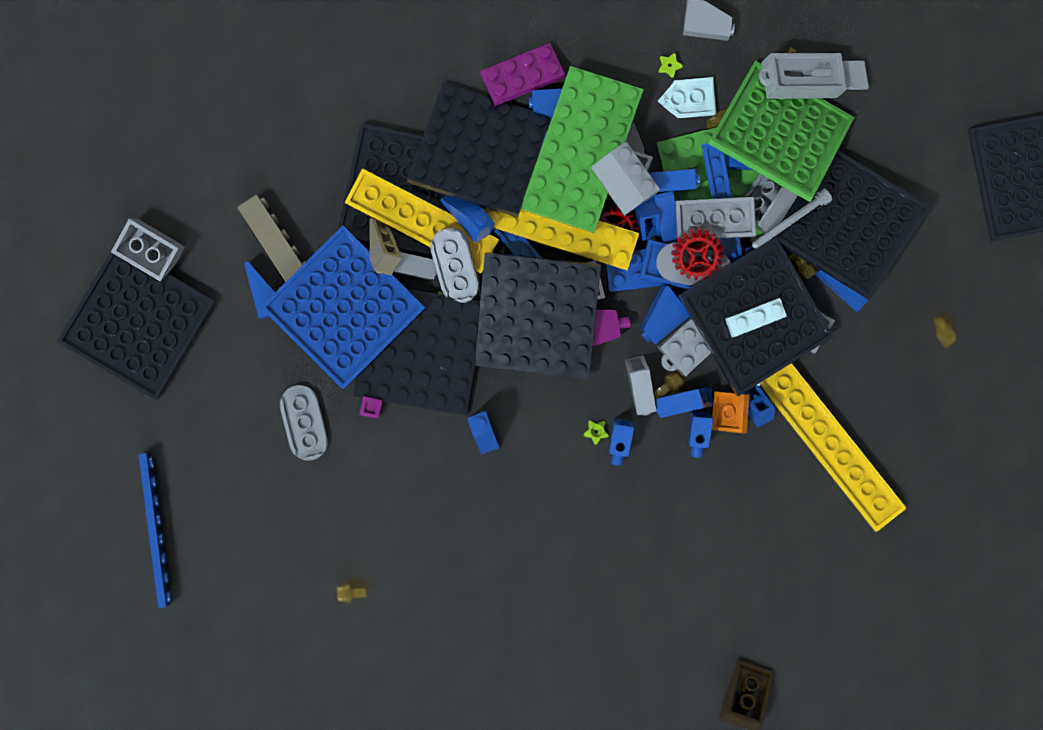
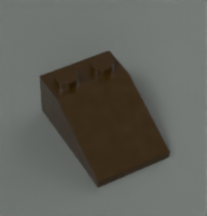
(747, 696)

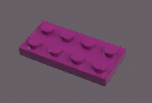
(522, 74)

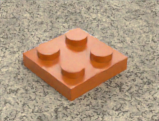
(730, 412)

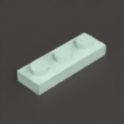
(755, 317)

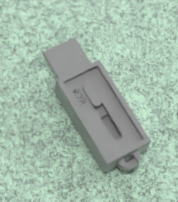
(810, 75)
(683, 348)

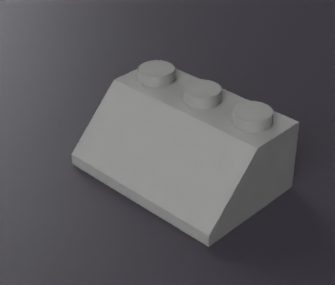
(625, 178)
(770, 202)
(147, 249)

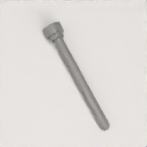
(821, 198)

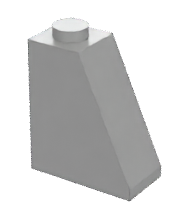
(707, 21)
(416, 267)
(640, 385)

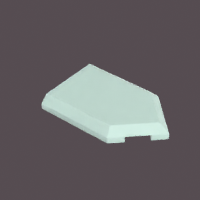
(690, 98)

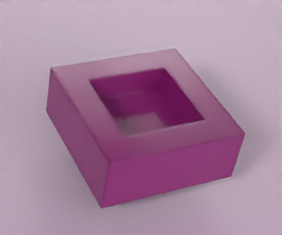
(370, 406)

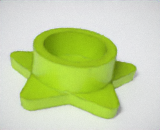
(669, 70)
(601, 432)

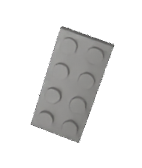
(720, 216)

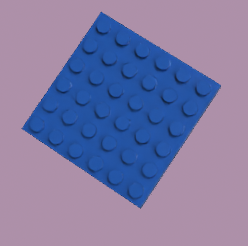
(342, 308)

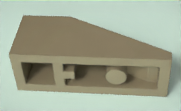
(383, 248)

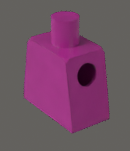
(608, 326)

